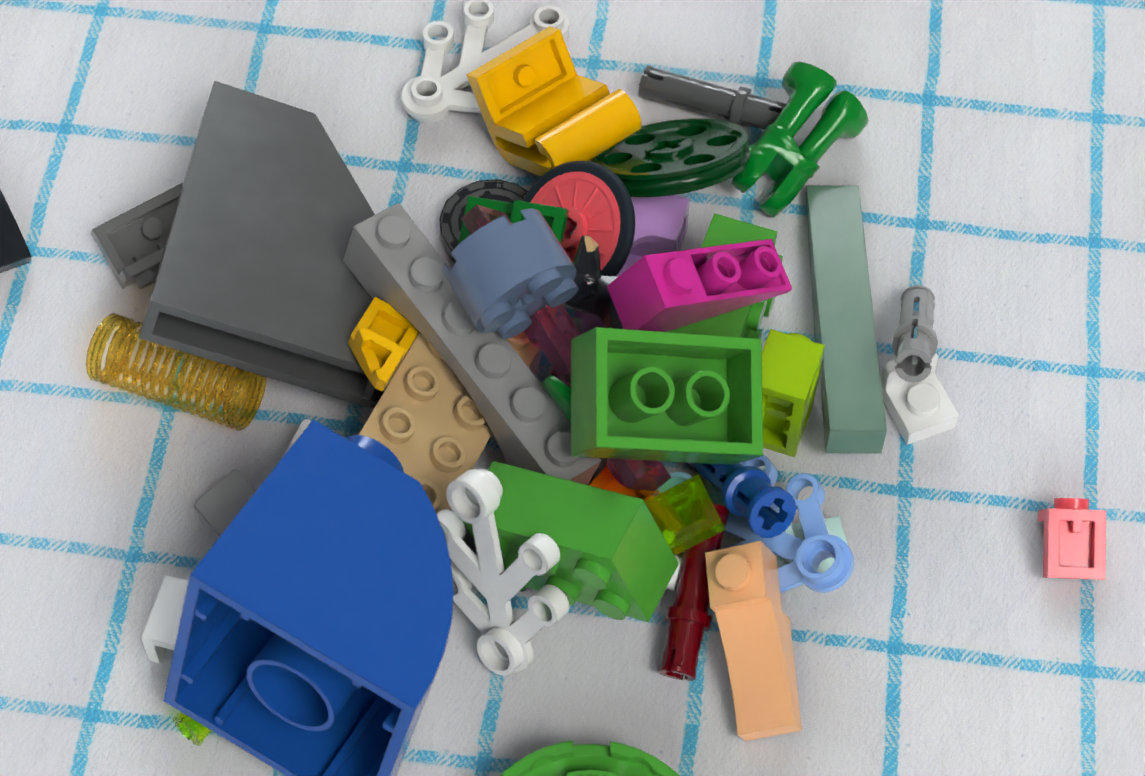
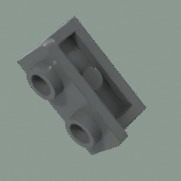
(137, 239)

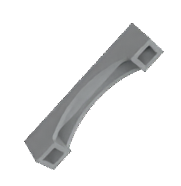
(406, 271)

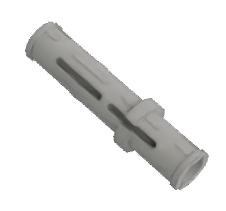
(903, 341)

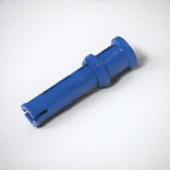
(749, 494)

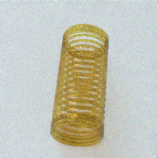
(118, 360)

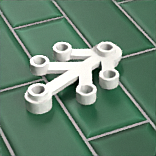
(445, 90)
(503, 643)

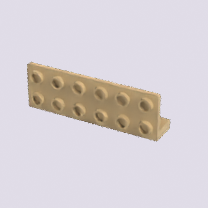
(433, 419)

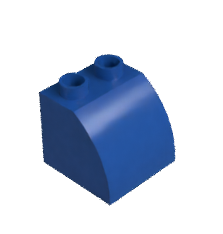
(319, 613)

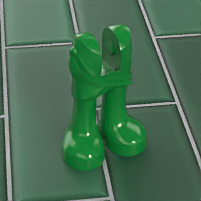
(777, 151)

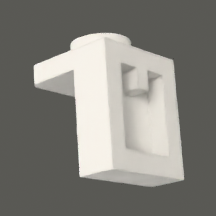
(917, 407)

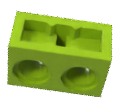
(788, 388)

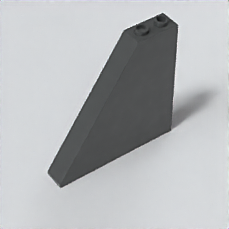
(261, 250)

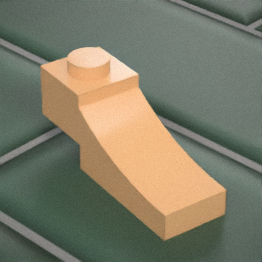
(755, 639)

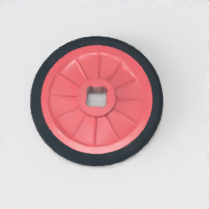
(596, 205)

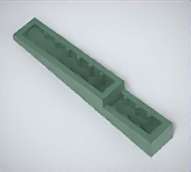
(844, 321)

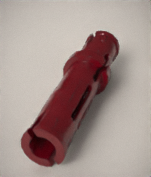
(689, 613)

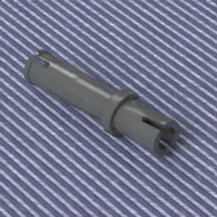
(707, 98)

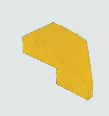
(381, 342)

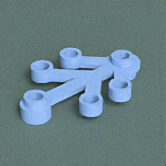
(804, 555)

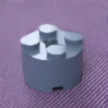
(510, 273)

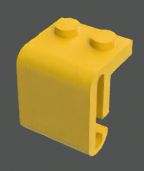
(544, 110)

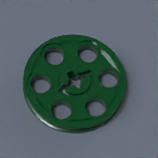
(678, 156)

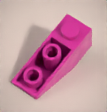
(696, 284)

